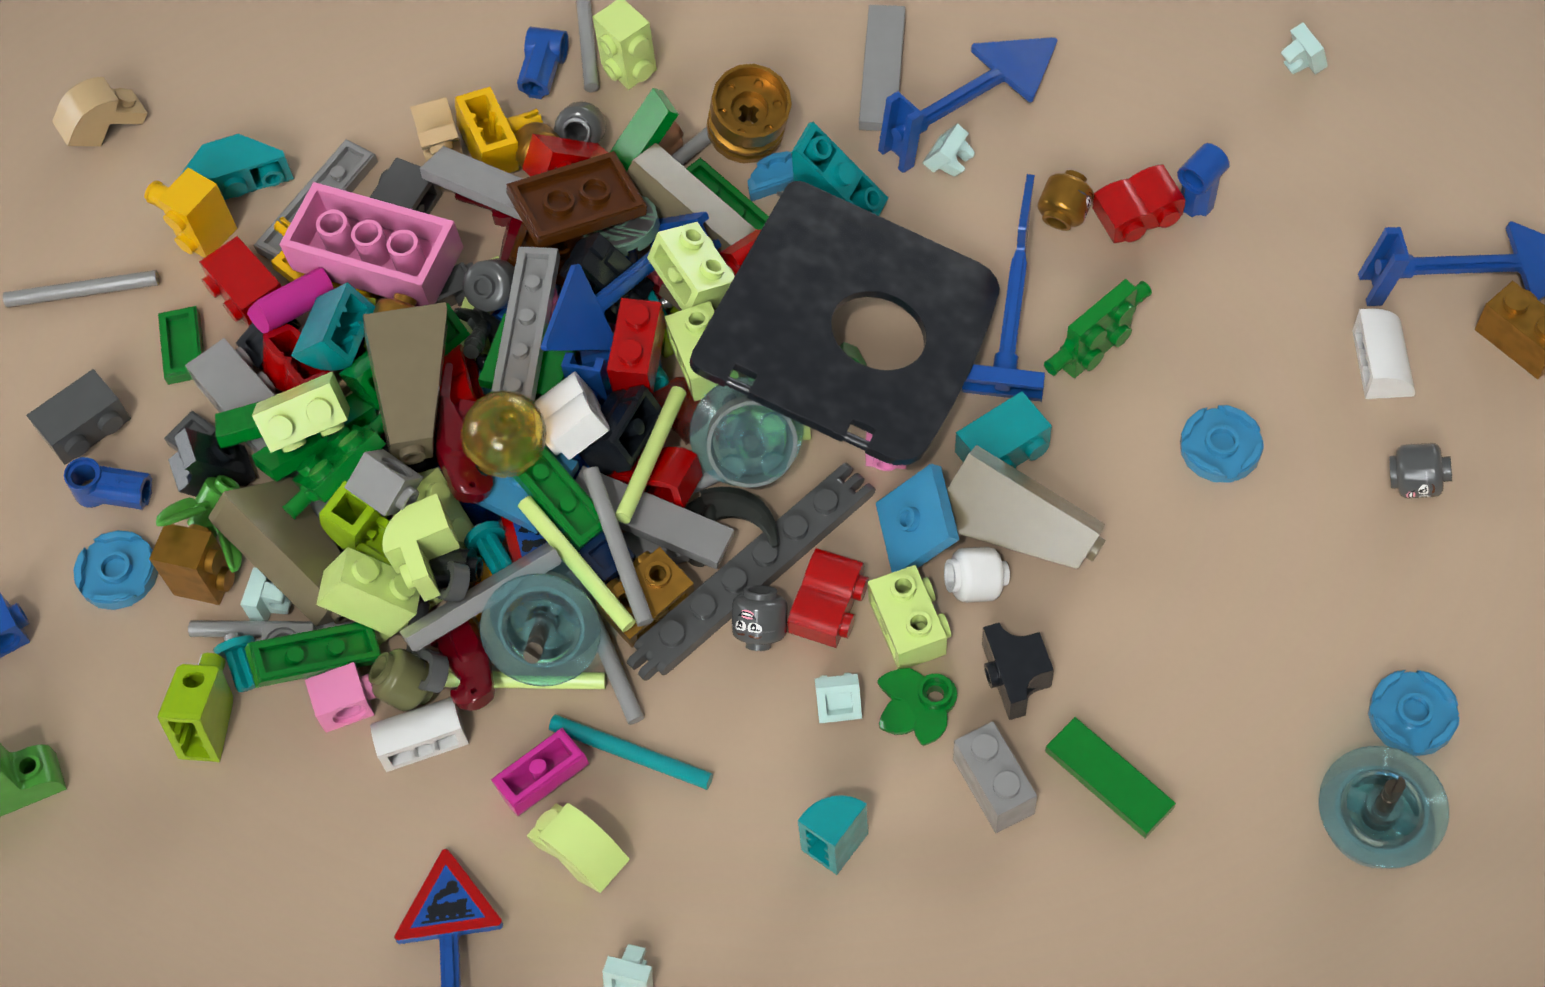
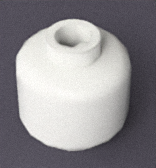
(976, 574)

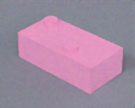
(372, 244)

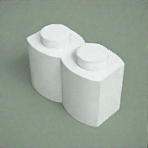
(571, 416)

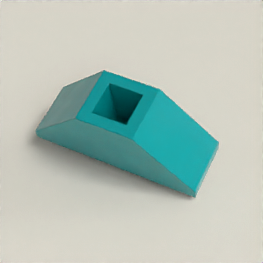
(240, 165)
(827, 167)

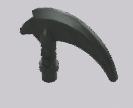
(483, 326)
(734, 503)

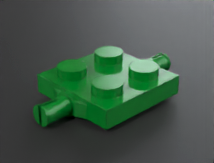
(1098, 330)
(324, 473)

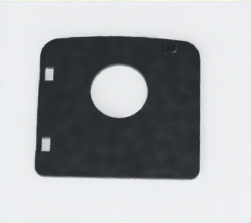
(780, 330)

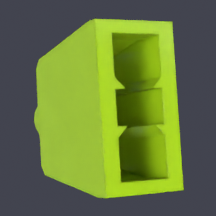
(198, 709)

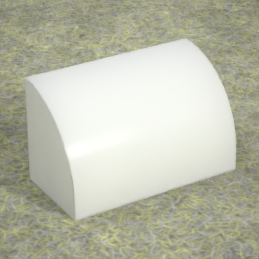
(1382, 355)
(418, 734)

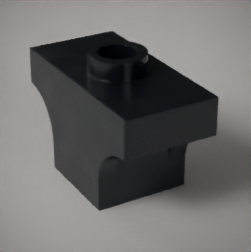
(202, 457)
(1015, 667)

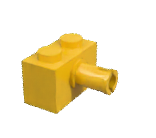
(487, 130)
(194, 212)

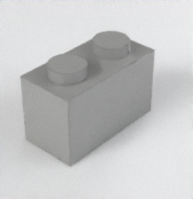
(994, 777)

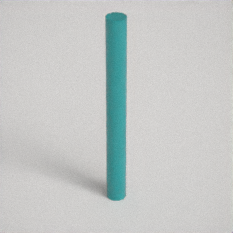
(632, 752)

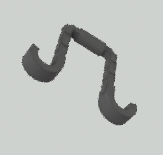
(439, 662)

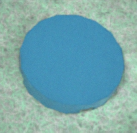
(1221, 444)
(115, 570)
(1414, 712)

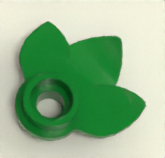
(910, 706)

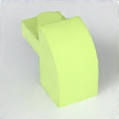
(414, 538)
(579, 845)

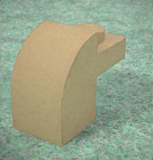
(90, 109)
(435, 127)

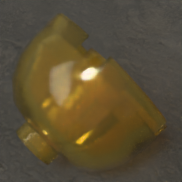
(504, 433)

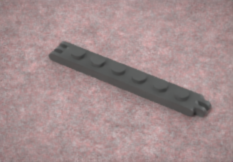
(757, 564)

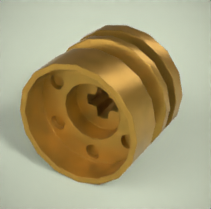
(748, 95)

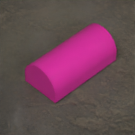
(289, 301)
(539, 772)

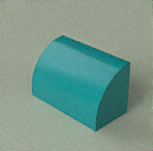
(333, 329)
(833, 830)

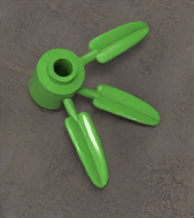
(198, 512)

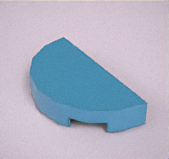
(771, 175)

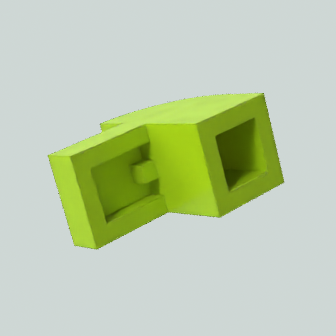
(354, 524)

